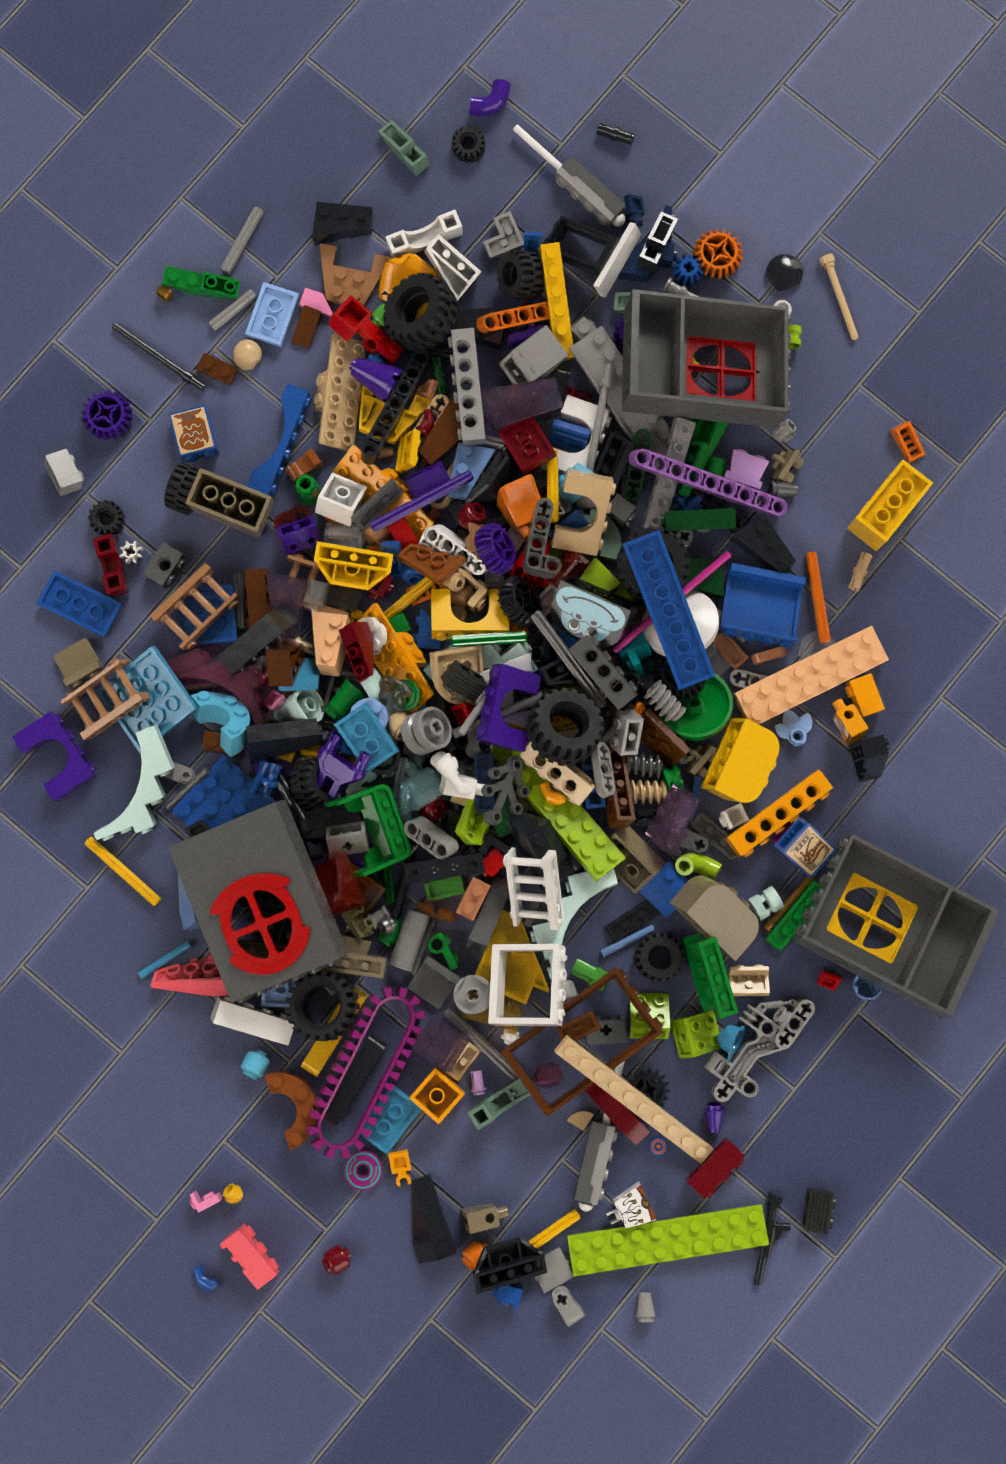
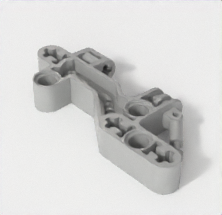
(761, 1045)

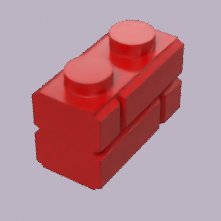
(493, 863)

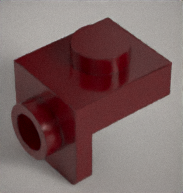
(386, 587)

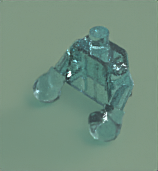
(418, 790)

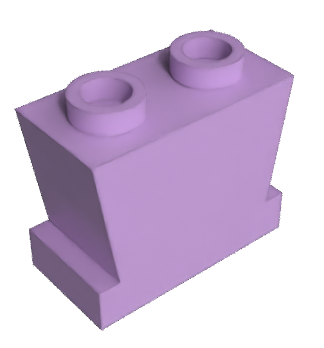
(746, 468)

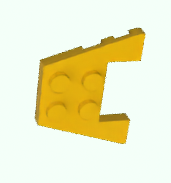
(371, 408)

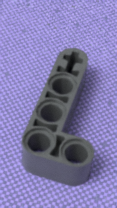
(540, 537)

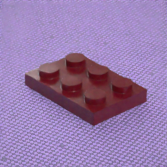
(527, 444)

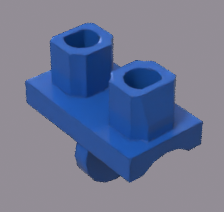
(687, 503)
(266, 778)

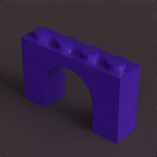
(492, 726)
(77, 770)

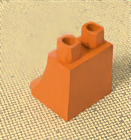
(517, 504)

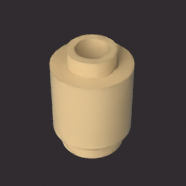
(455, 581)

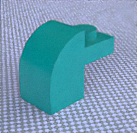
(635, 651)

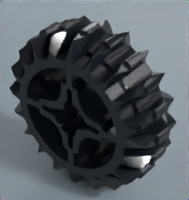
(518, 600)
(664, 672)

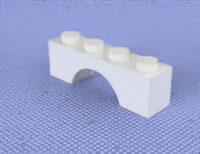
(406, 242)

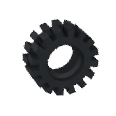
(466, 133)
(102, 507)

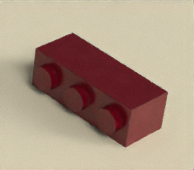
(715, 1168)

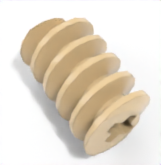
(648, 791)

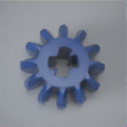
(687, 277)

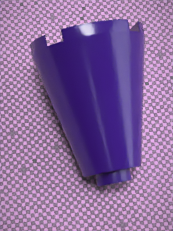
(376, 377)

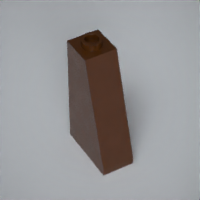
(443, 436)

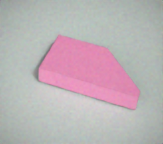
(315, 300)

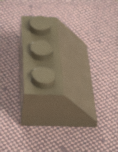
(640, 860)

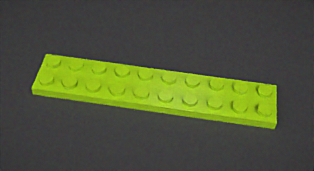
(570, 821)
(668, 1240)

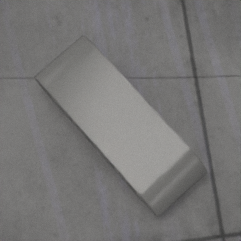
(431, 837)

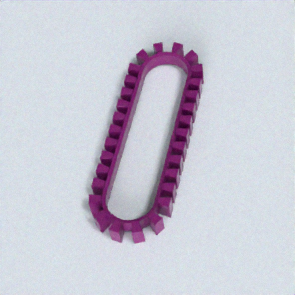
(313, 1129)

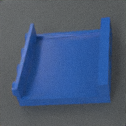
(761, 605)

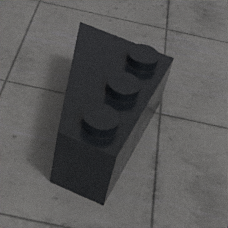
(341, 221)
(764, 544)
(558, 675)

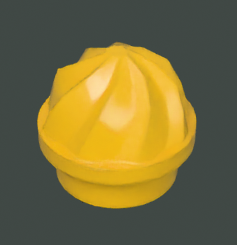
(232, 1193)

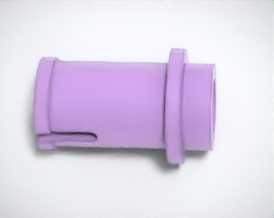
(477, 1082)

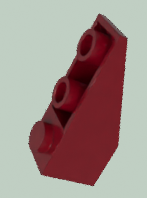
(359, 648)

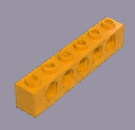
(821, 788)

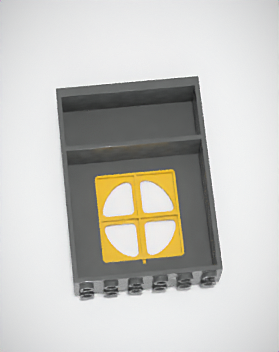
(931, 950)

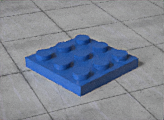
(222, 631)

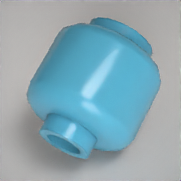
(255, 1064)

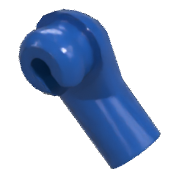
(202, 1281)

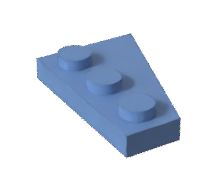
(473, 459)

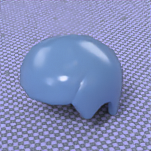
(865, 989)

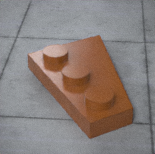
(429, 563)

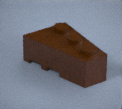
(284, 663)

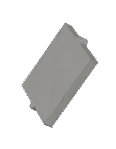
(557, 1270)

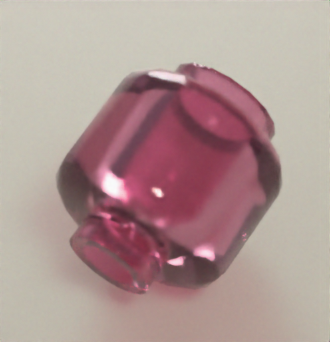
(548, 1075)

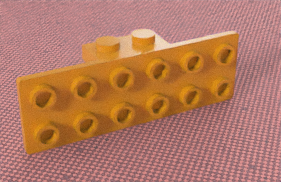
(372, 477)
(400, 657)

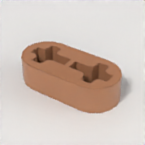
(769, 655)

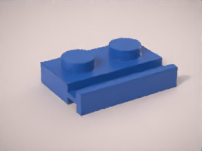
(569, 435)

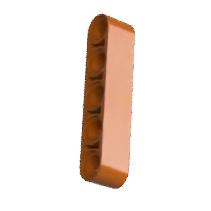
(513, 318)

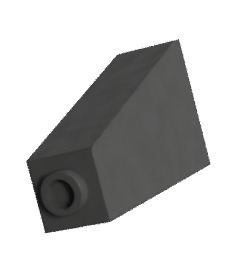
(488, 916)

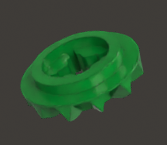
(412, 701)

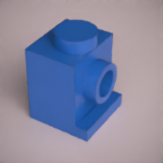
(509, 1295)

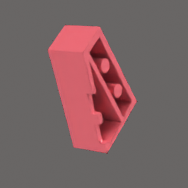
(251, 1255)

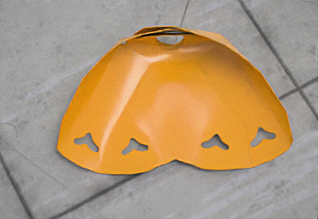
(400, 268)

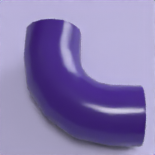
(493, 102)

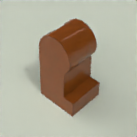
(304, 465)

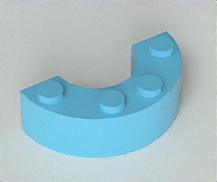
(225, 711)

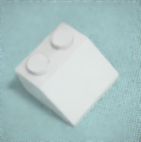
(340, 499)

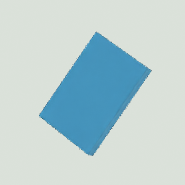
(307, 678)
(366, 733)
(392, 1121)

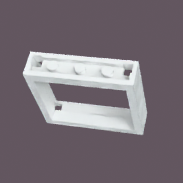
(497, 985)

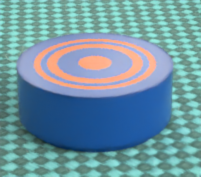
(658, 1146)

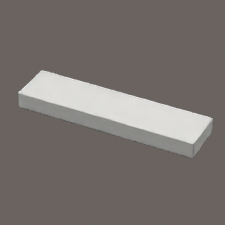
(617, 259)

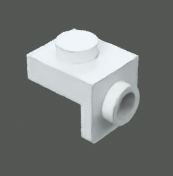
(733, 817)

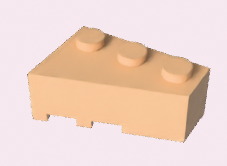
(328, 642)

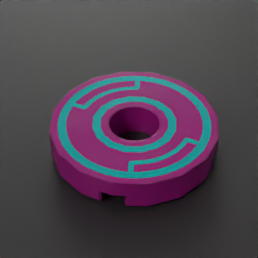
(359, 1181)

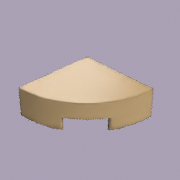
(580, 1119)

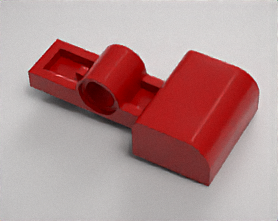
(353, 319)

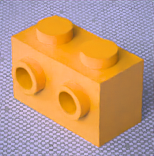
(865, 695)

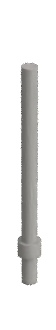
(605, 385)

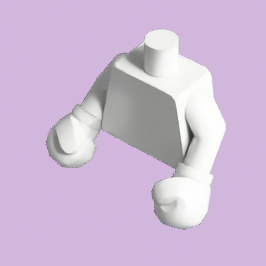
(452, 782)

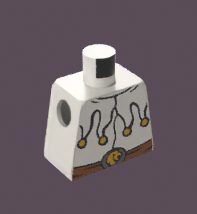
(632, 1207)

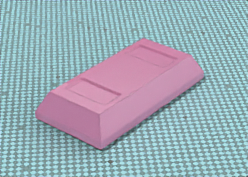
(274, 700)

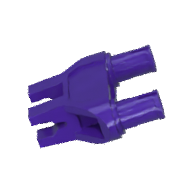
(339, 769)

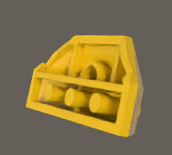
(352, 565)

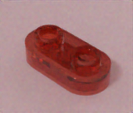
(291, 515)

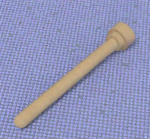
(828, 263)

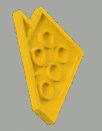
(521, 967)

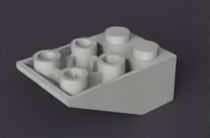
(534, 358)

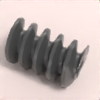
(644, 765)

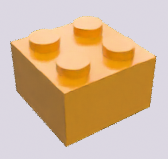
(437, 1095)

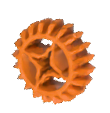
(706, 244)

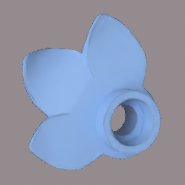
(793, 724)

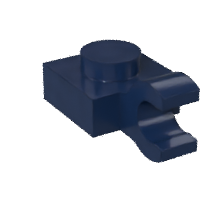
(634, 208)

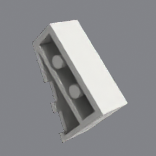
(451, 266)

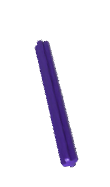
(421, 501)

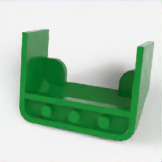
(382, 824)

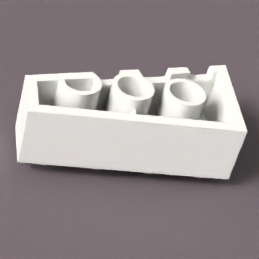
(252, 1020)

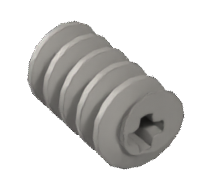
(665, 701)

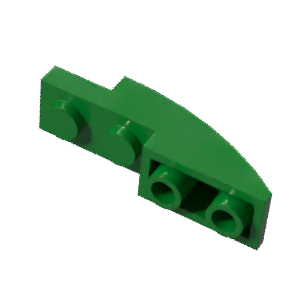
(200, 284)

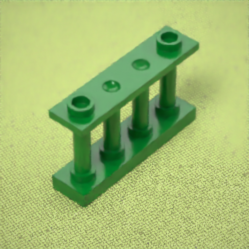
(709, 975)

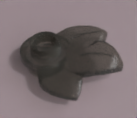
(394, 693)

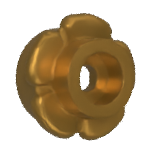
(164, 293)

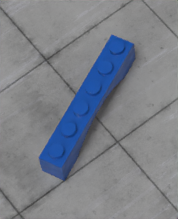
(294, 403)

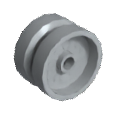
(426, 731)

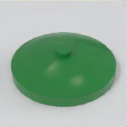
(704, 714)

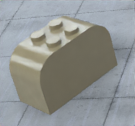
(229, 503)
(718, 913)

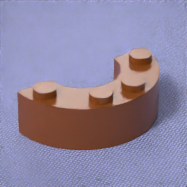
(303, 1097)

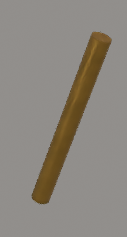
(789, 901)

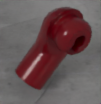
(579, 394)
(428, 423)

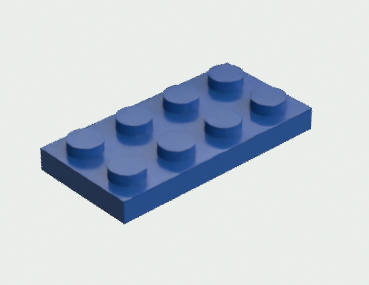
(79, 604)

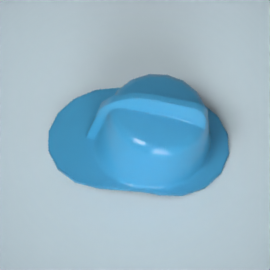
(731, 1039)

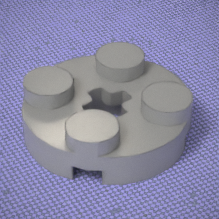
(462, 997)

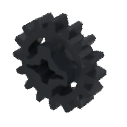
(643, 1077)

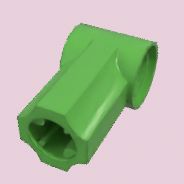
(587, 972)

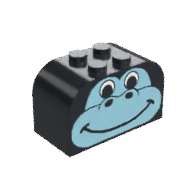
(591, 610)

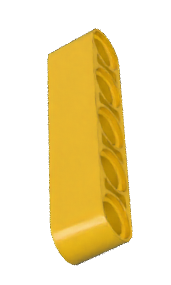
(322, 1050)

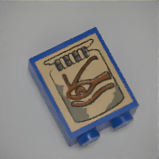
(805, 847)

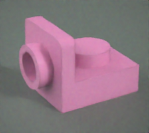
(208, 1200)

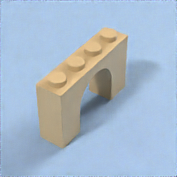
(587, 538)

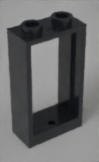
(565, 224)

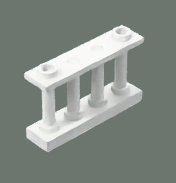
(549, 881)

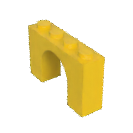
(445, 624)

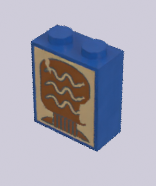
(193, 433)

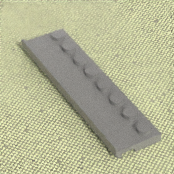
(592, 355)

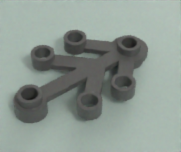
(506, 789)

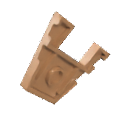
(343, 281)

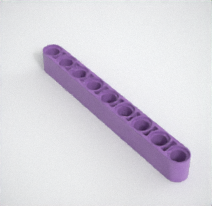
(700, 479)

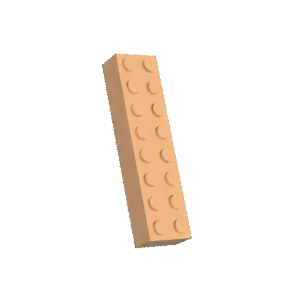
(810, 676)

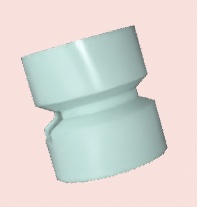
(771, 899)

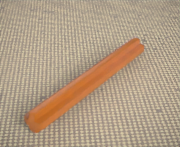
(818, 598)

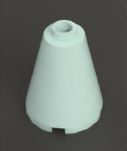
(303, 705)

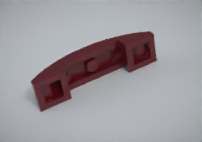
(619, 1114)

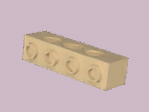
(584, 783)

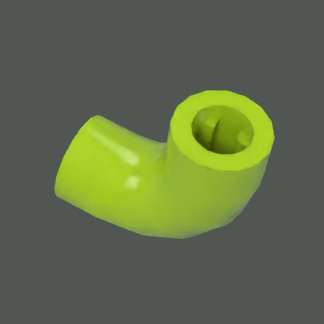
(699, 864)

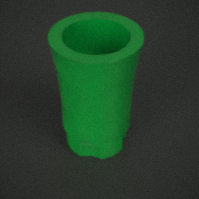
(310, 495)
(343, 700)

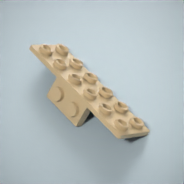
(339, 394)

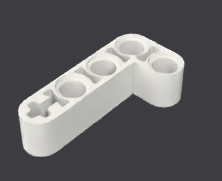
(441, 544)

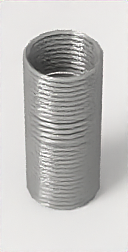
(408, 945)

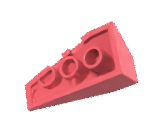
(195, 977)

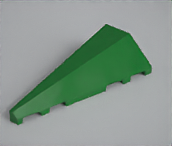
(702, 444)

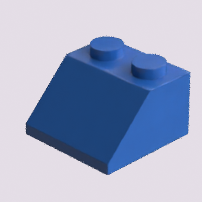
(663, 888)

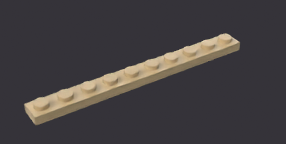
(633, 1099)

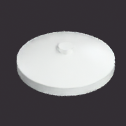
(704, 615)

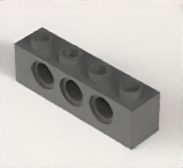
(580, 652)

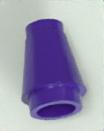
(714, 1116)

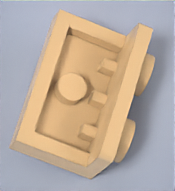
(749, 980)

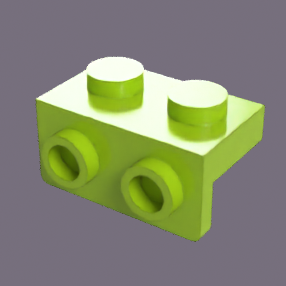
(471, 825)

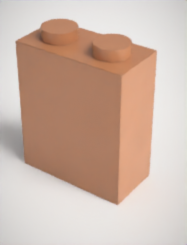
(473, 899)

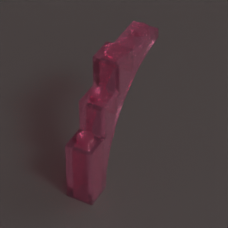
(243, 685)

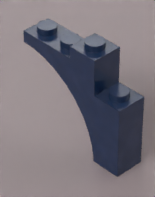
(635, 273)

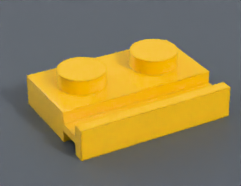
(407, 451)

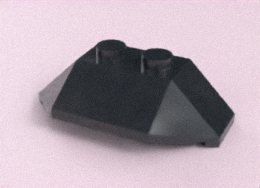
(494, 478)
(535, 837)
(507, 1264)

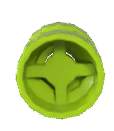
(795, 341)

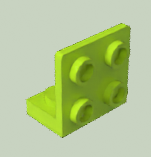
(659, 1008)
(695, 1034)

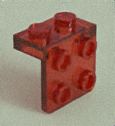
(572, 564)

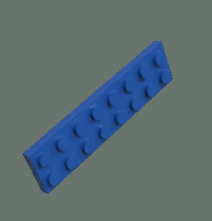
(669, 609)

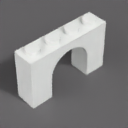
(583, 414)

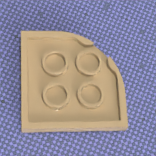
(441, 661)

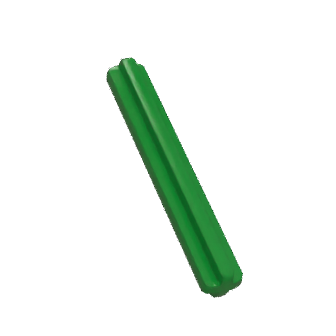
(488, 639)

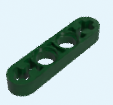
(628, 479)

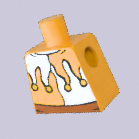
(854, 727)

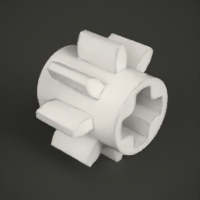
(132, 557)

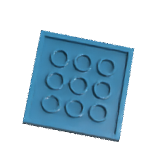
(168, 699)

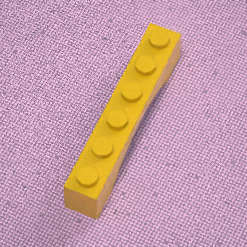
(556, 295)

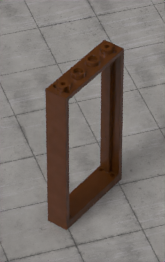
(643, 1009)

